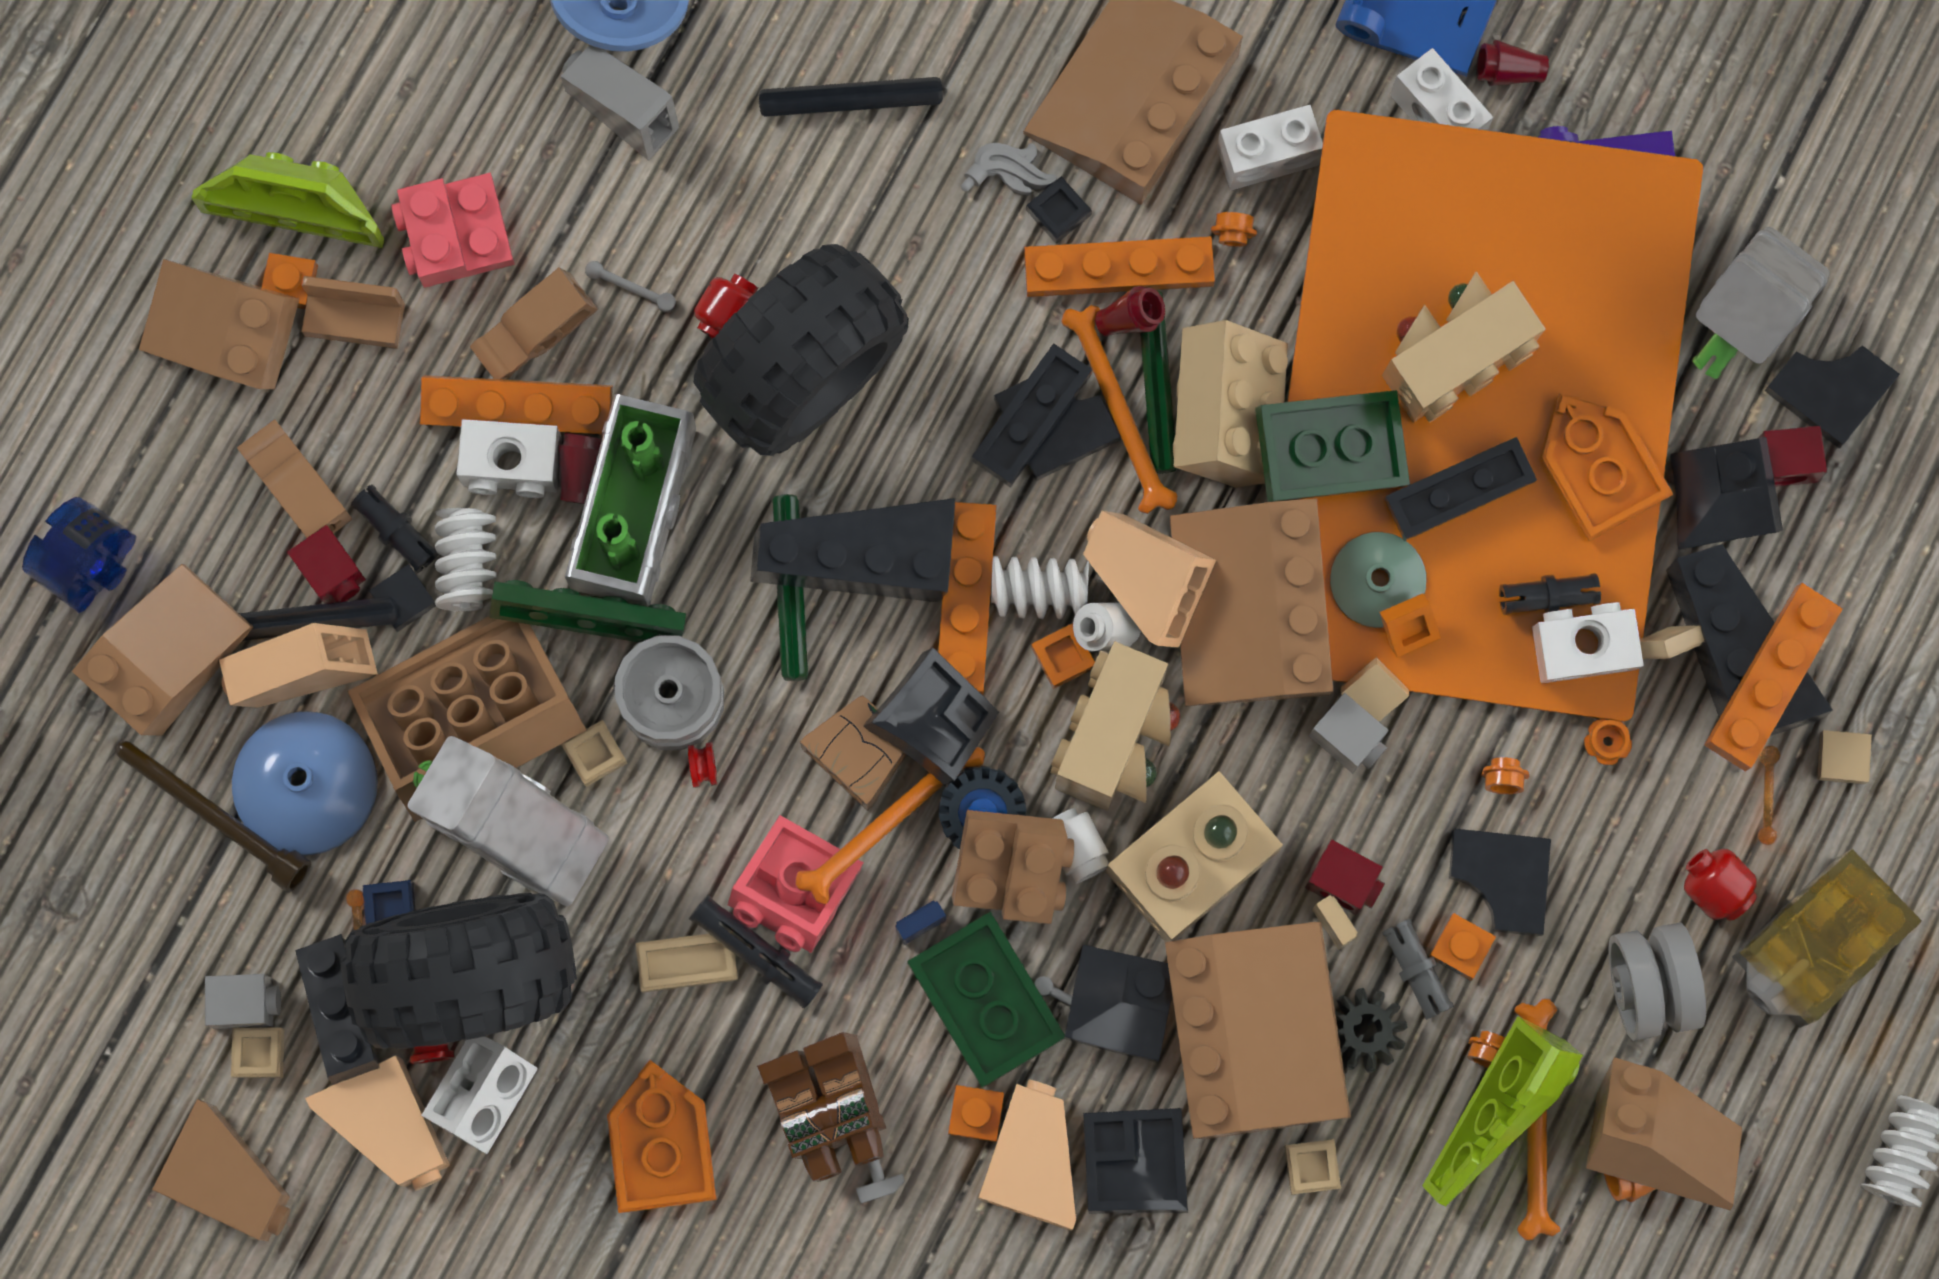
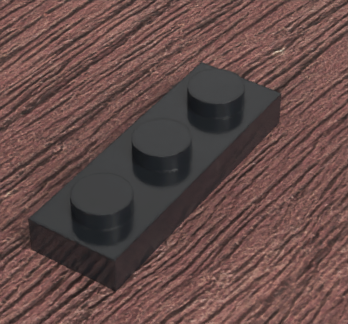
(1031, 415)
(1460, 489)
(340, 1042)

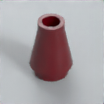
(1508, 64)
(1133, 312)
(576, 466)

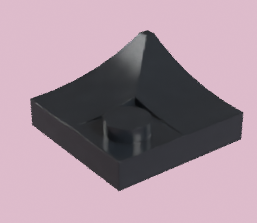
(1725, 493)
(934, 717)
(1120, 1003)
(1135, 1161)

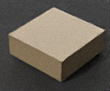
(1671, 642)
(1376, 689)
(594, 753)
(1844, 757)
(1335, 921)
(257, 1053)
(1312, 1167)

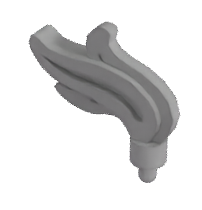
(1011, 166)

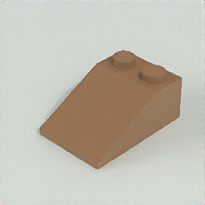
(219, 325)
(162, 651)
(1663, 1136)

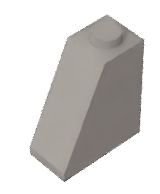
(621, 99)

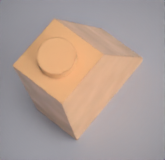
(1148, 574)
(297, 665)
(385, 1123)
(1032, 1159)

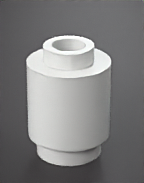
(1101, 624)
(1088, 846)

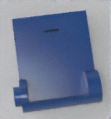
(1418, 26)

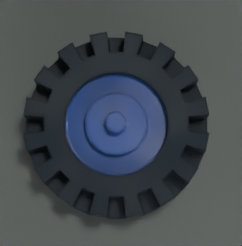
(978, 790)

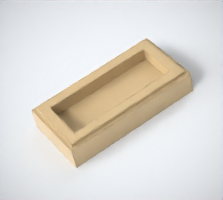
(684, 963)

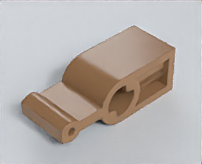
(534, 324)
(293, 480)

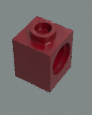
(1796, 455)
(327, 567)
(1346, 877)

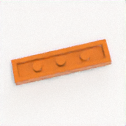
(1119, 266)
(564, 405)
(969, 590)
(1773, 677)

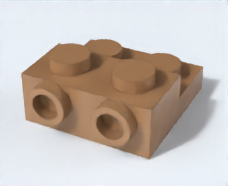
(1013, 865)

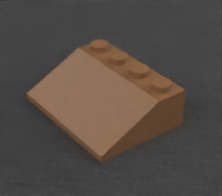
(1135, 91)
(1263, 607)
(477, 685)
(1257, 1030)

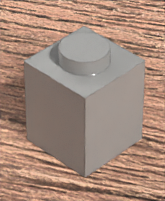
(1350, 734)
(241, 1001)

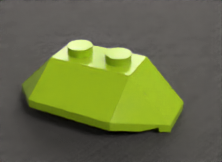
(289, 197)

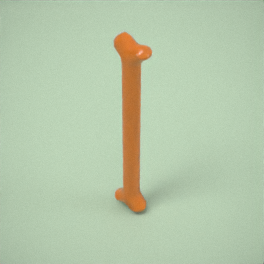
(1154, 492)
(820, 880)
(1537, 1216)

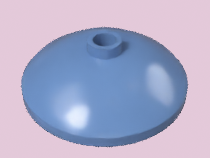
(633, 28)
(330, 802)

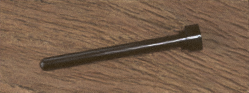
(286, 867)

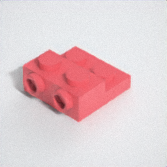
(452, 229)
(769, 893)

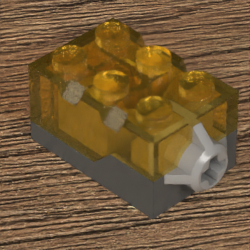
(1824, 941)

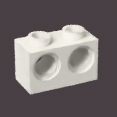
(1270, 147)
(479, 1092)

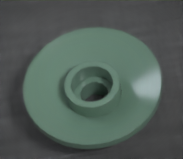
(1352, 573)

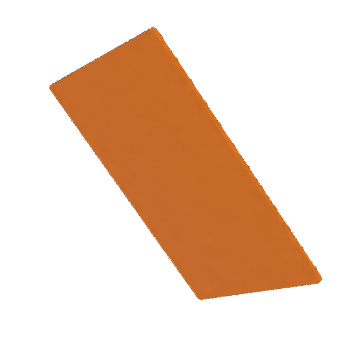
(1605, 264)

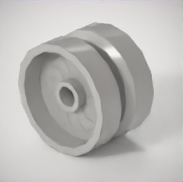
(683, 668)
(1657, 981)

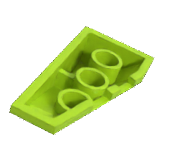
(1512, 1095)

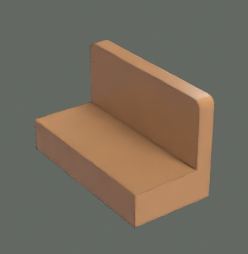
(352, 312)

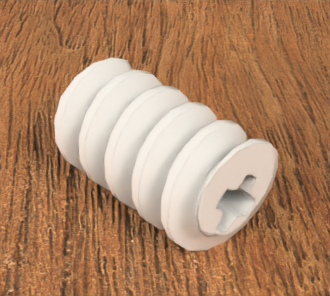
(463, 559)
(1038, 587)
(1906, 1153)

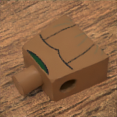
(852, 754)

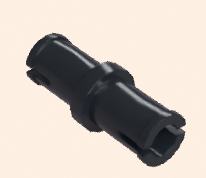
(394, 528)
(1549, 594)

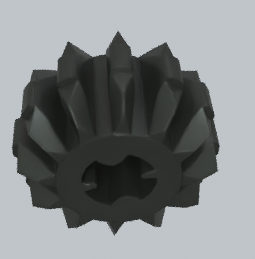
(1377, 1042)

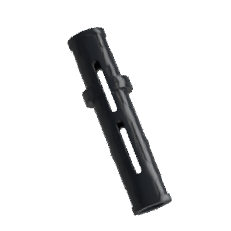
(801, 988)

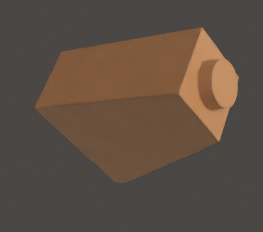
(222, 1176)

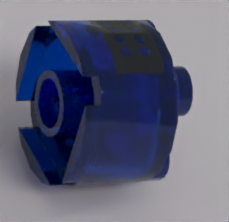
(79, 553)

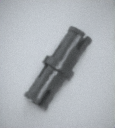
(1418, 969)

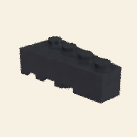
(867, 552)
(1733, 629)

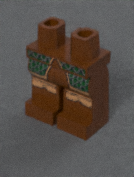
(826, 1103)

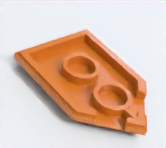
(1601, 465)
(660, 1144)

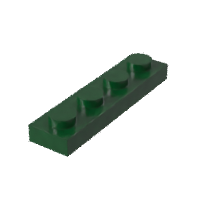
(576, 613)

